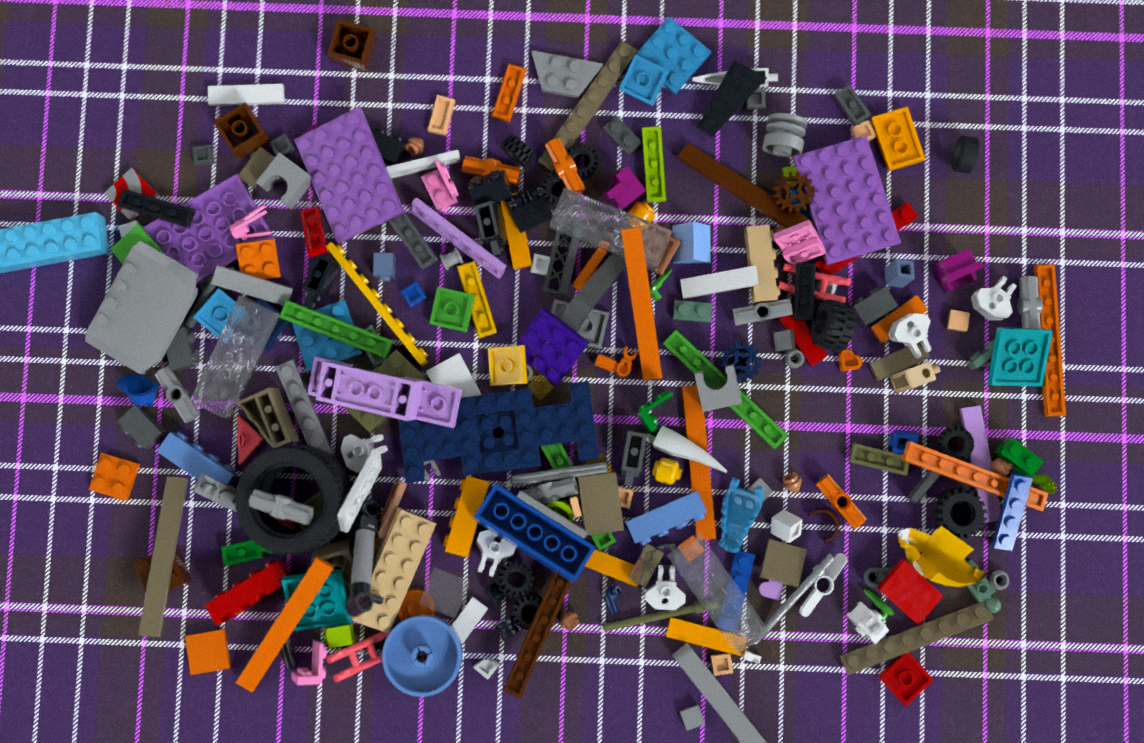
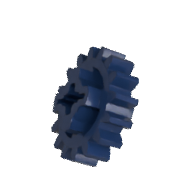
(735, 354)

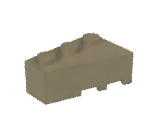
(270, 416)

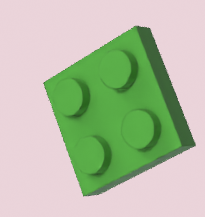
(452, 309)

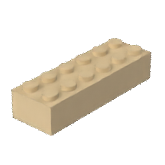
(395, 566)

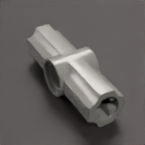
(1029, 303)
(774, 310)
(171, 384)
(553, 490)
(281, 507)

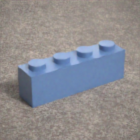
(193, 459)
(666, 517)

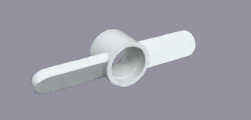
(831, 574)

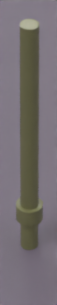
(695, 607)

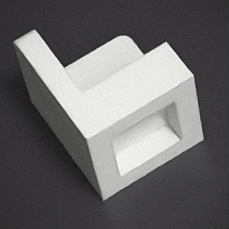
(786, 526)

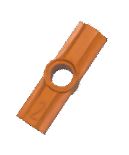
(564, 165)
(483, 167)
(849, 510)

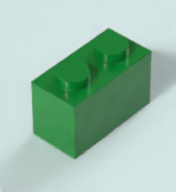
(1023, 459)

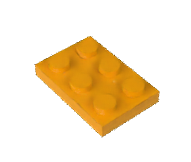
(897, 139)

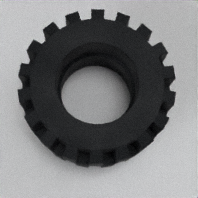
(833, 325)
(974, 509)

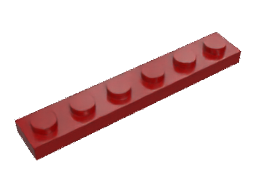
(902, 216)

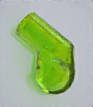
(1045, 482)

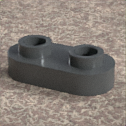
(880, 574)

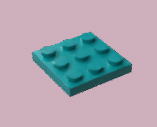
(1019, 356)
(327, 606)

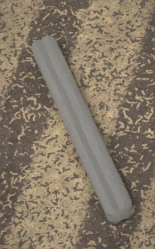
(561, 473)

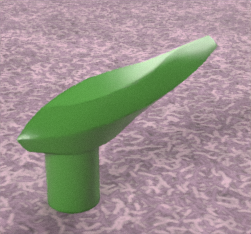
(657, 284)
(885, 609)

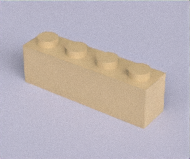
(762, 255)

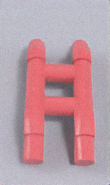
(825, 279)
(351, 652)

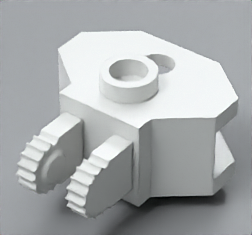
(994, 301)
(910, 331)
(359, 450)
(493, 550)
(665, 589)
(868, 622)

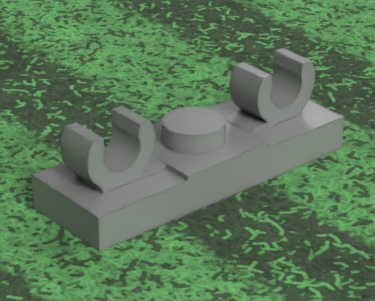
(216, 491)

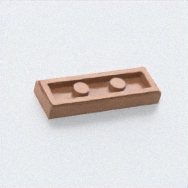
(390, 508)

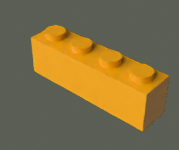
(463, 524)

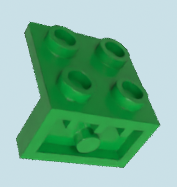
(649, 421)

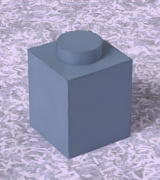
(384, 266)
(899, 273)

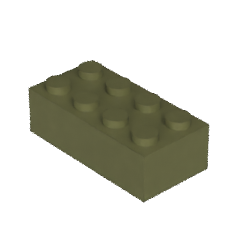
(396, 366)

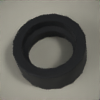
(965, 154)

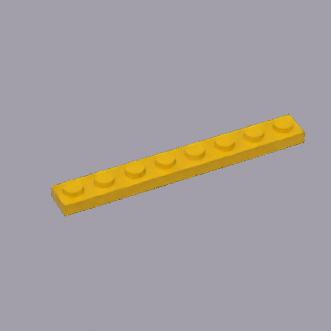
(383, 309)

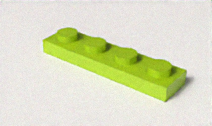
(653, 164)

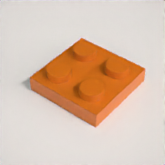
(259, 258)
(114, 476)

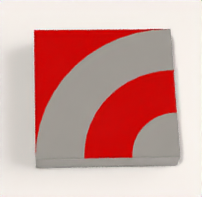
(131, 181)

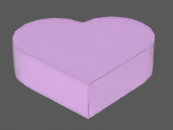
(771, 589)

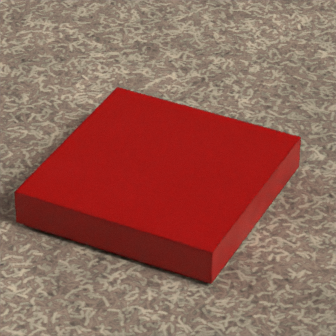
(905, 678)

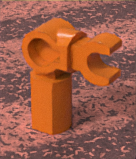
(622, 368)

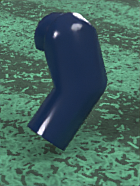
(611, 596)

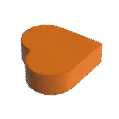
(849, 361)

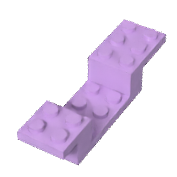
(384, 394)

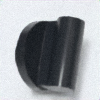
(494, 594)

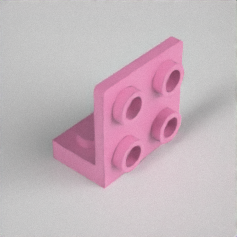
(439, 188)
(304, 676)

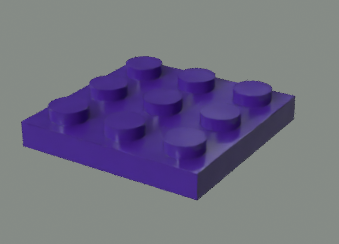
(552, 346)

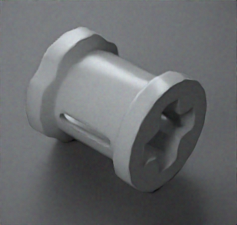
(451, 258)

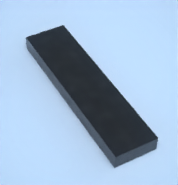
(156, 208)

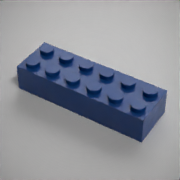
(534, 533)

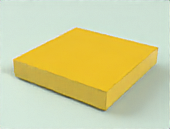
(507, 365)

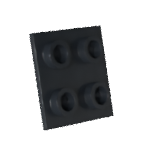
(529, 208)

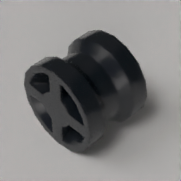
(507, 628)

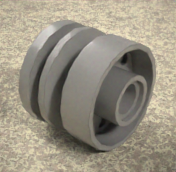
(784, 135)

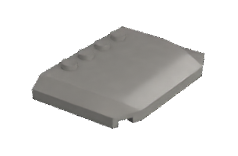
(143, 308)

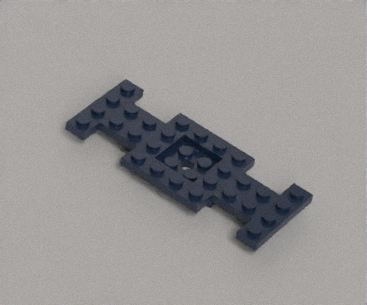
(516, 449)

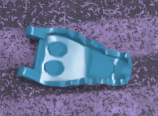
(739, 512)

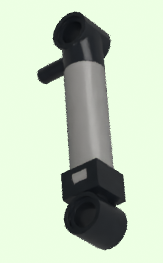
(364, 529)

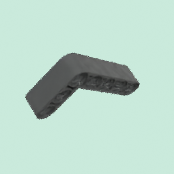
(593, 291)

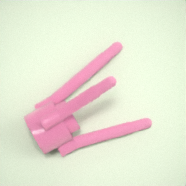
(240, 227)

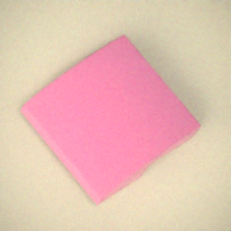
(799, 243)

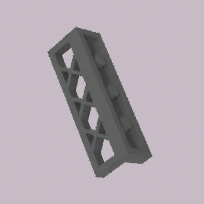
(568, 265)

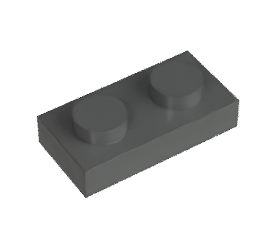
(852, 105)
(622, 135)

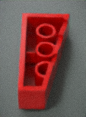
(247, 593)

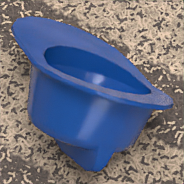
(138, 388)

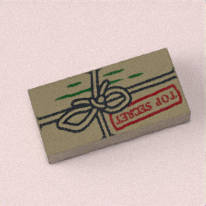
(645, 565)

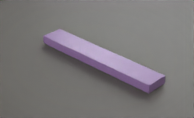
(457, 238)
(973, 422)

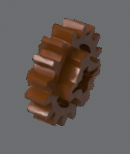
(801, 197)

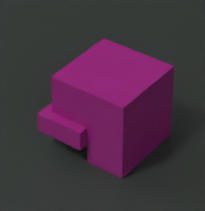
(624, 190)
(957, 270)

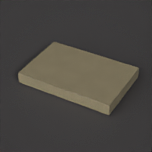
(600, 503)

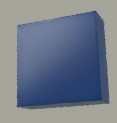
(413, 294)

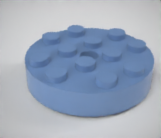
(410, 672)

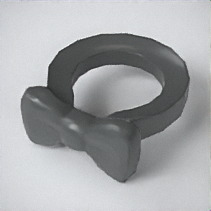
(666, 545)

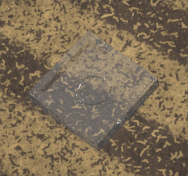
(444, 593)

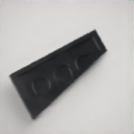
(732, 93)

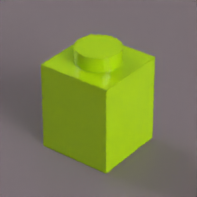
(339, 635)

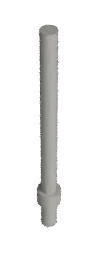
(818, 571)

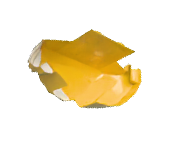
(944, 556)

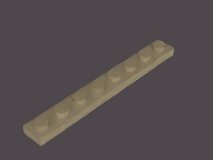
(592, 99)
(916, 638)

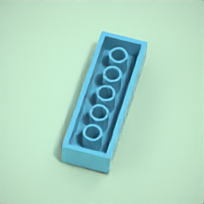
(53, 242)

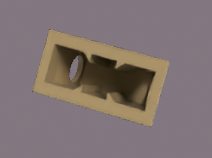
(914, 377)

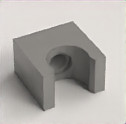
(286, 171)
(719, 397)

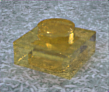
(540, 387)

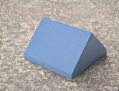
(694, 243)

